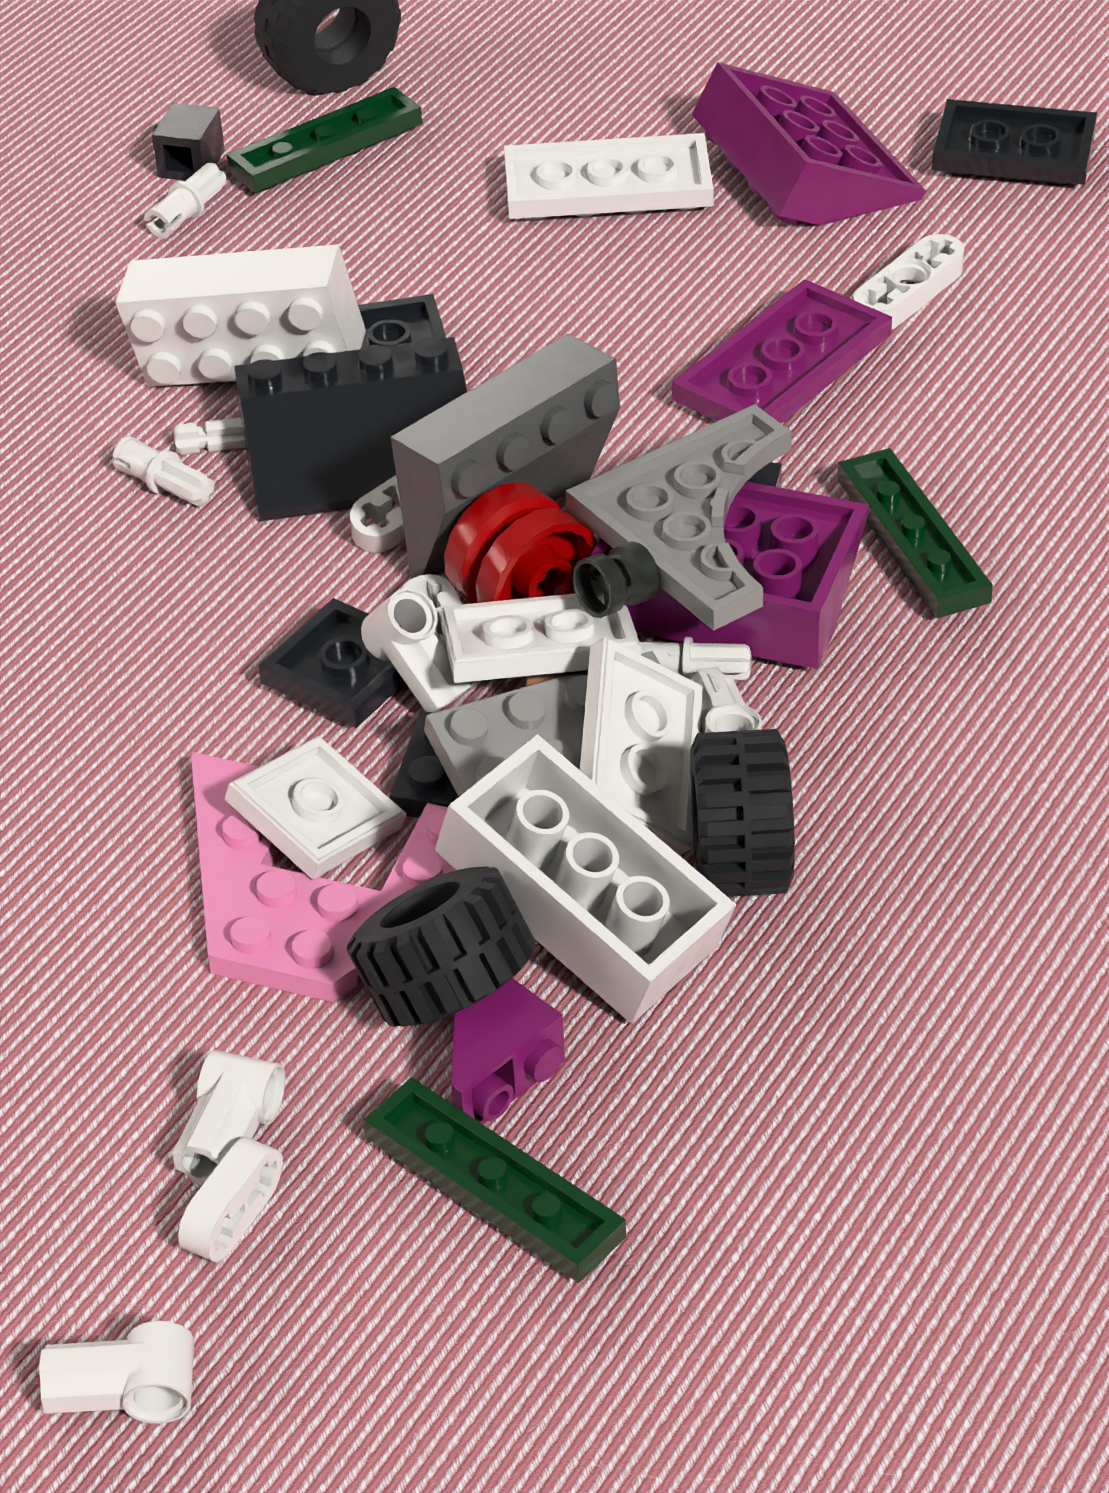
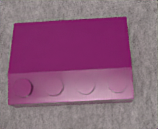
(800, 148)
(800, 554)

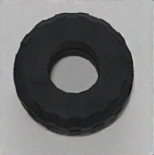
(337, 56)

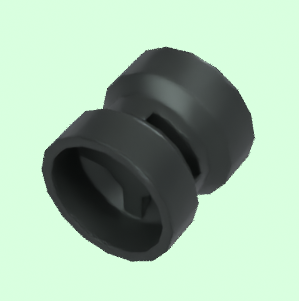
(612, 580)

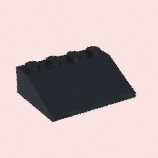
(326, 420)

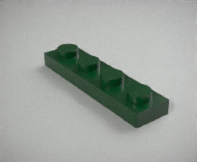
(324, 139)
(915, 533)
(495, 1179)

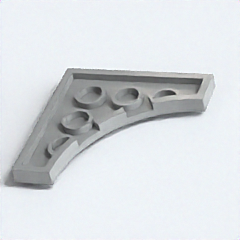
(678, 509)
(488, 731)

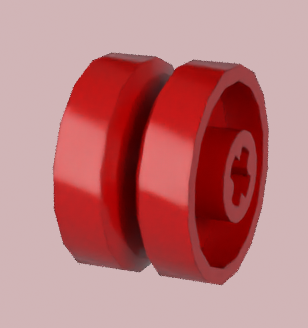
(515, 546)

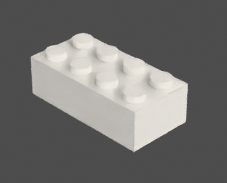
(224, 310)
(587, 877)

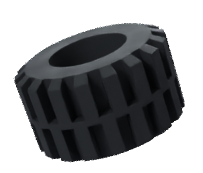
(743, 811)
(441, 946)

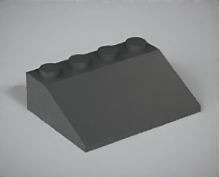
(527, 424)

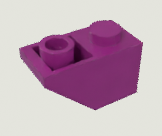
(503, 1050)

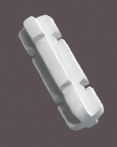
(215, 435)

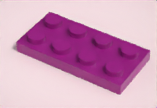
(783, 355)

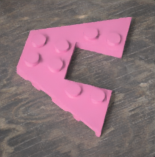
(278, 922)

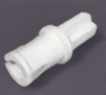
(185, 200)
(162, 471)
(688, 657)

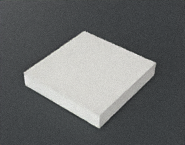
(315, 807)

